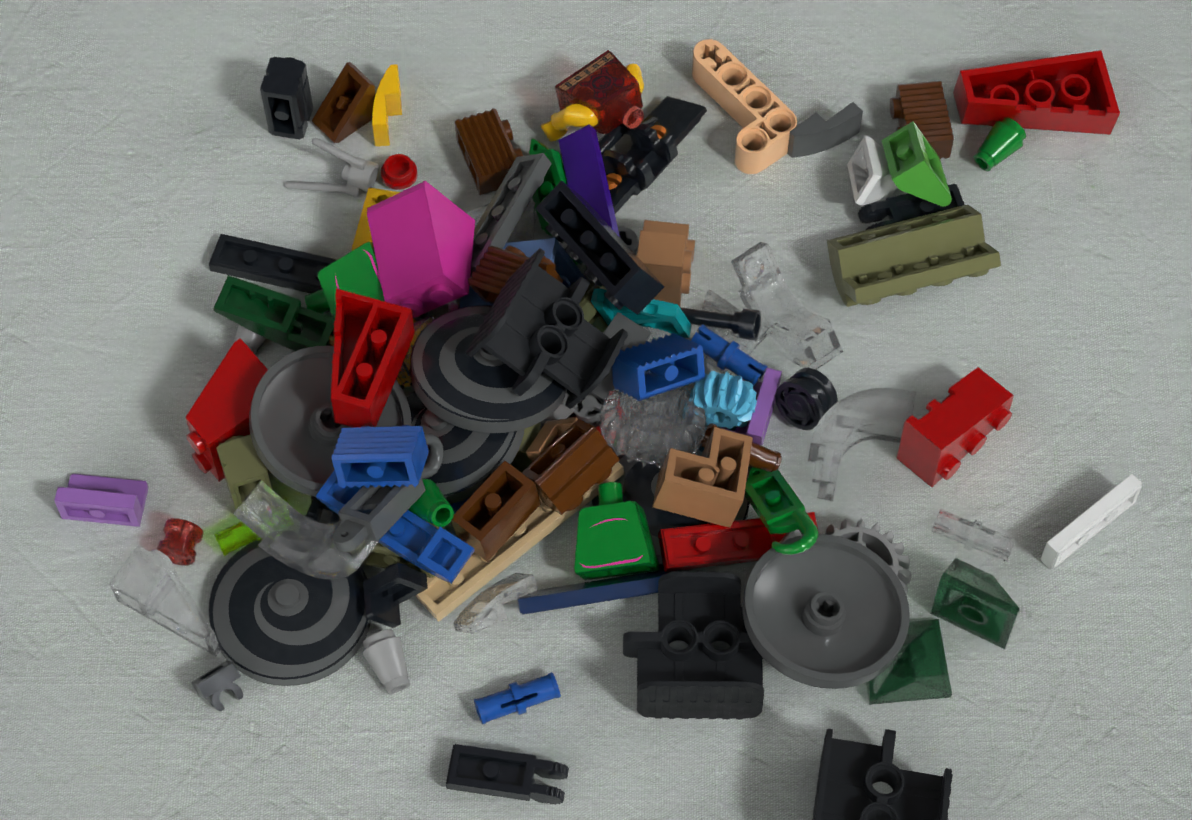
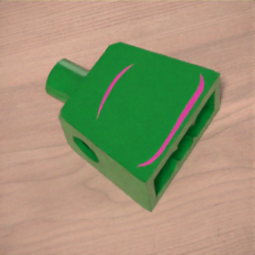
(353, 273)
(613, 537)

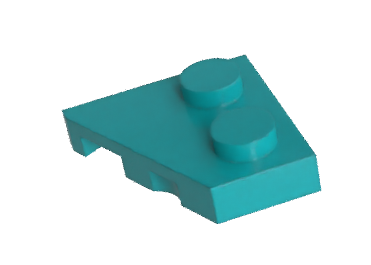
(655, 315)

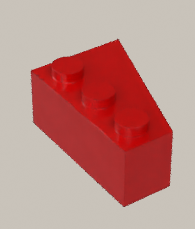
(366, 356)
(954, 427)

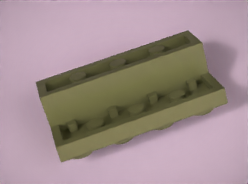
(910, 255)

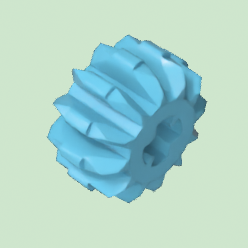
(725, 399)

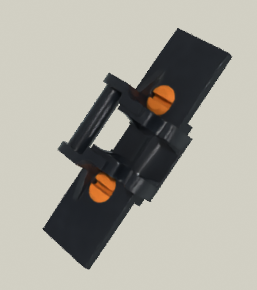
(652, 148)

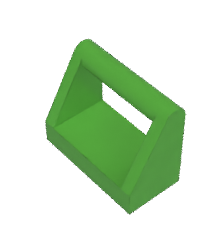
(916, 165)

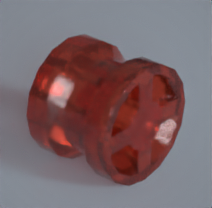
(180, 541)

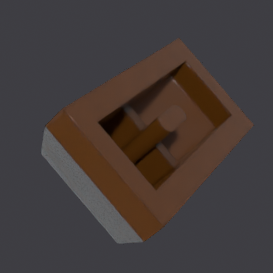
(346, 105)

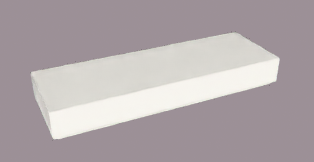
(1091, 522)

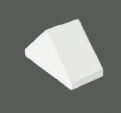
(870, 173)

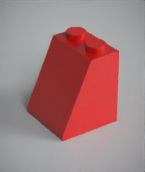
(224, 406)

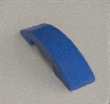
(410, 536)

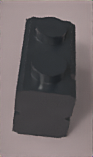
(286, 97)

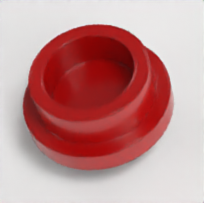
(399, 172)

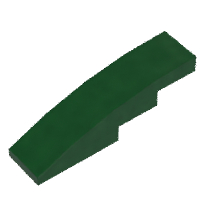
(273, 315)

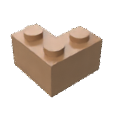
(669, 256)
(709, 484)

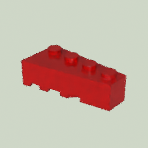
(1041, 94)

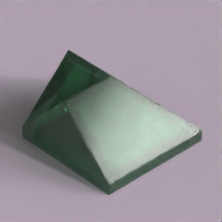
(975, 603)
(917, 671)

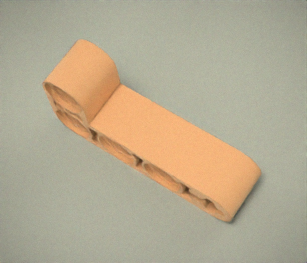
(748, 103)

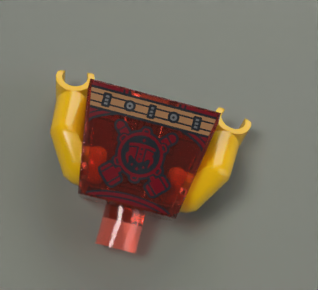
(598, 95)

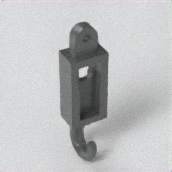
(377, 509)

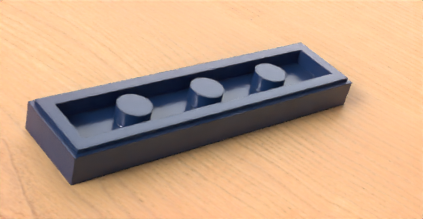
(590, 592)

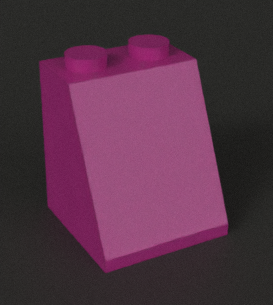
(421, 248)

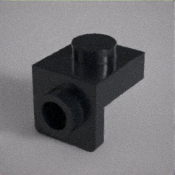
(389, 589)

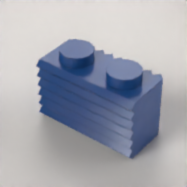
(658, 366)
(380, 456)

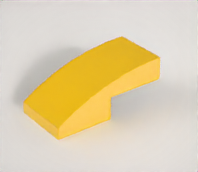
(386, 103)

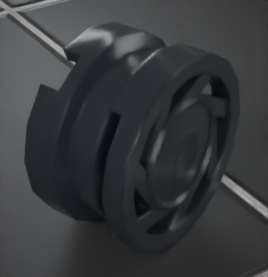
(805, 398)

